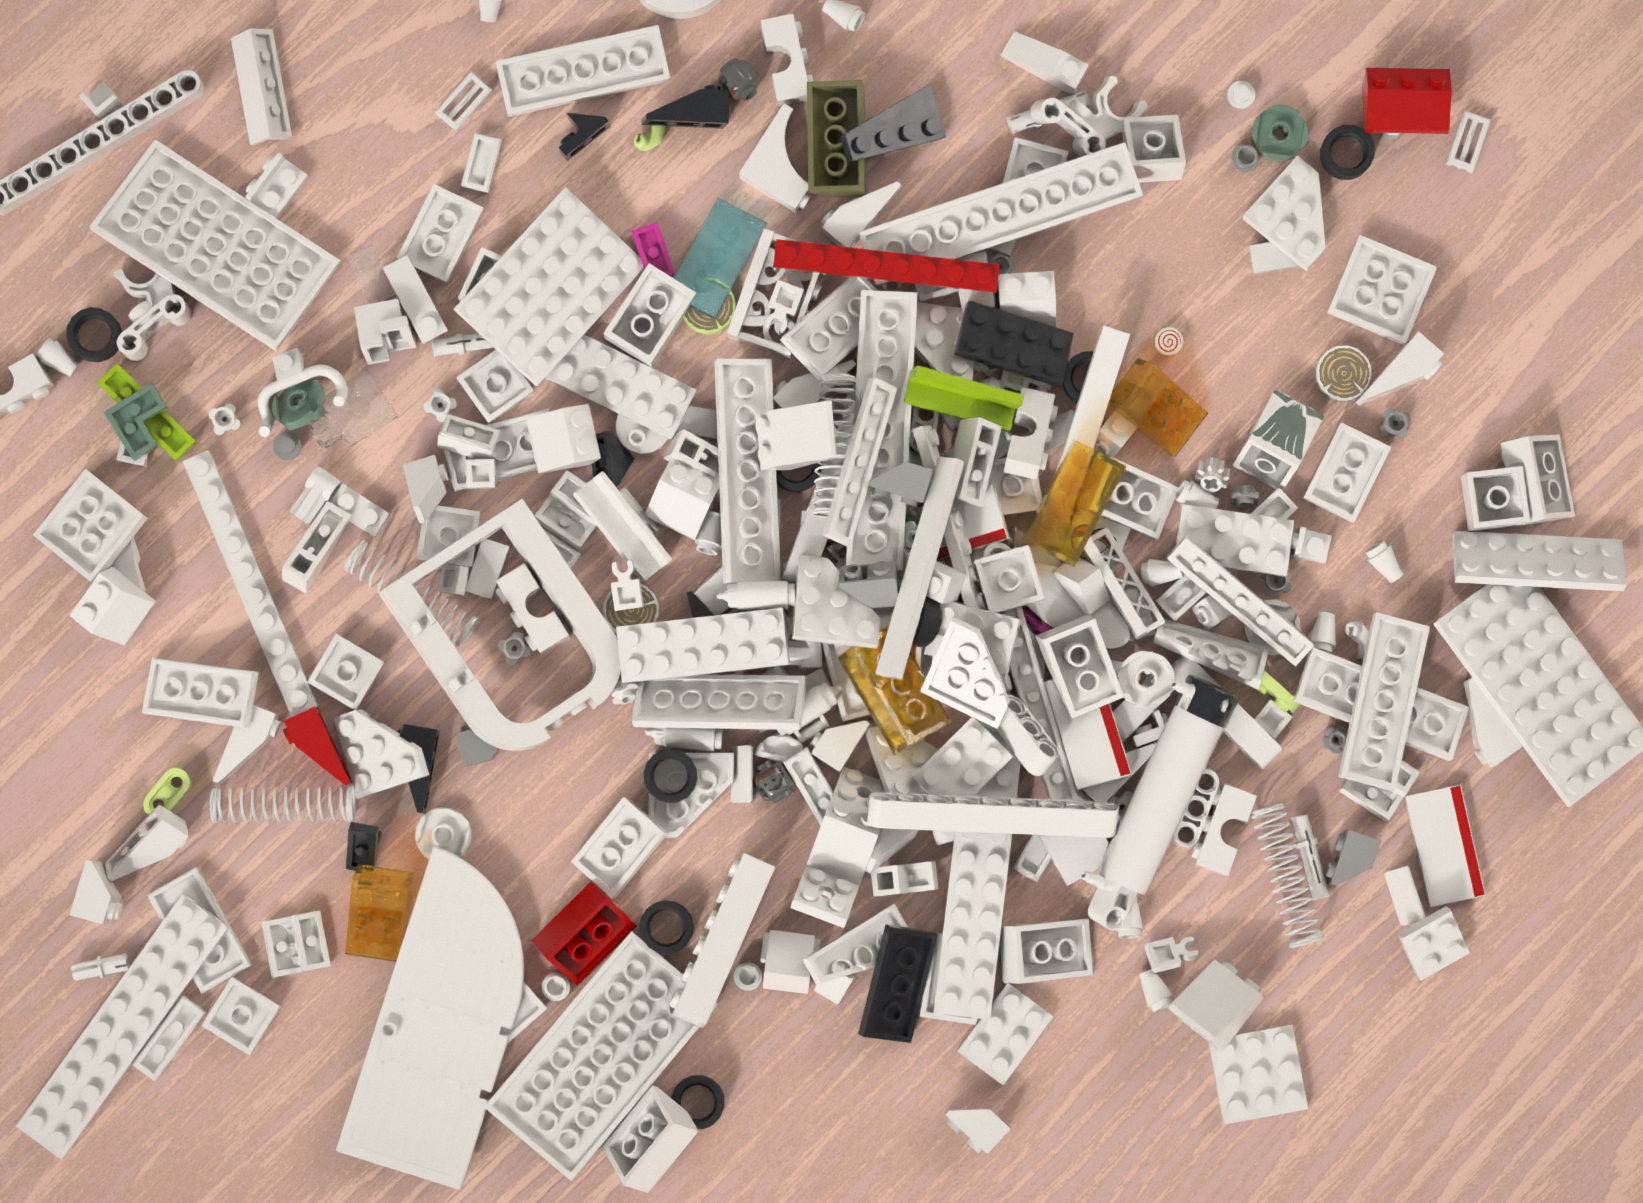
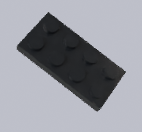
(1014, 343)
(898, 983)

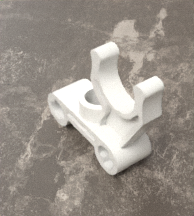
(1082, 123)
(151, 314)

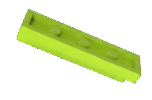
(961, 397)

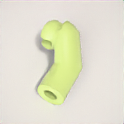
(651, 139)

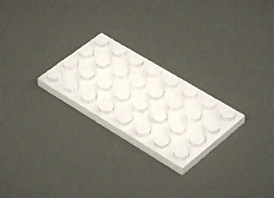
(215, 245)
(1543, 686)
(596, 1058)

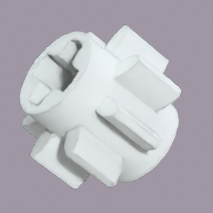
(1212, 474)

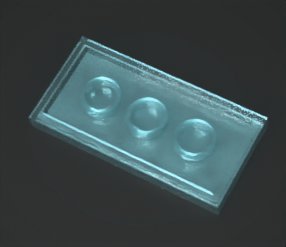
(719, 255)

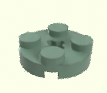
(1292, 124)
(297, 415)

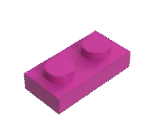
(653, 248)

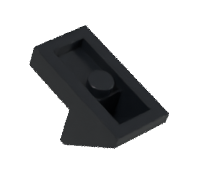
(588, 128)
(362, 845)

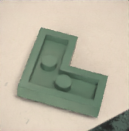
(129, 418)

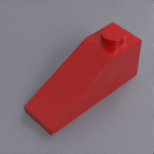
(313, 738)

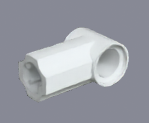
(319, 489)
(805, 654)

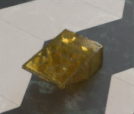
(1156, 406)
(378, 912)

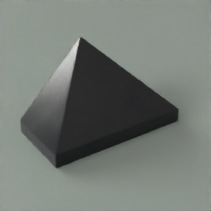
(614, 458)

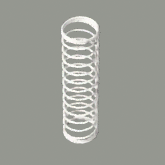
(836, 379)
(356, 555)
(216, 813)
(1258, 814)

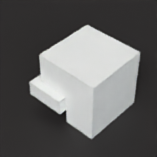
(383, 329)
(784, 962)

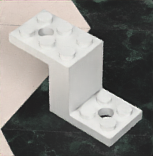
(839, 851)

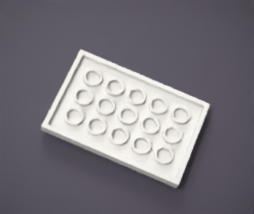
(550, 286)

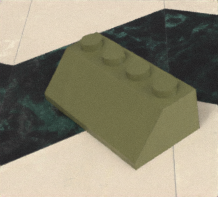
(832, 111)

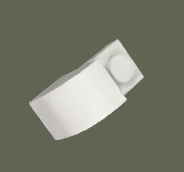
(904, 878)

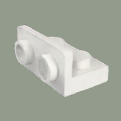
(276, 185)

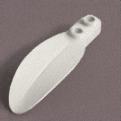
(1061, 608)

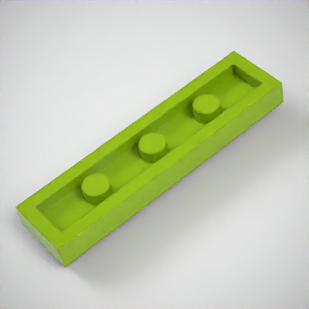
(162, 426)

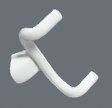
(289, 372)

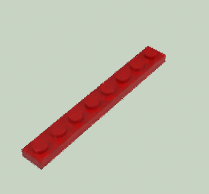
(886, 266)

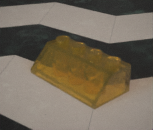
(1073, 503)
(895, 705)

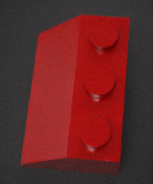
(1407, 100)
(583, 933)

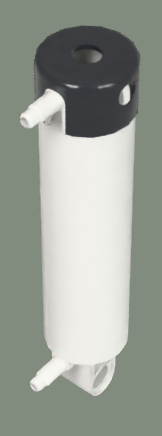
(1160, 798)

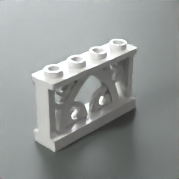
(747, 317)

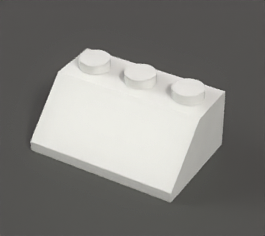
(1544, 476)
(649, 1140)

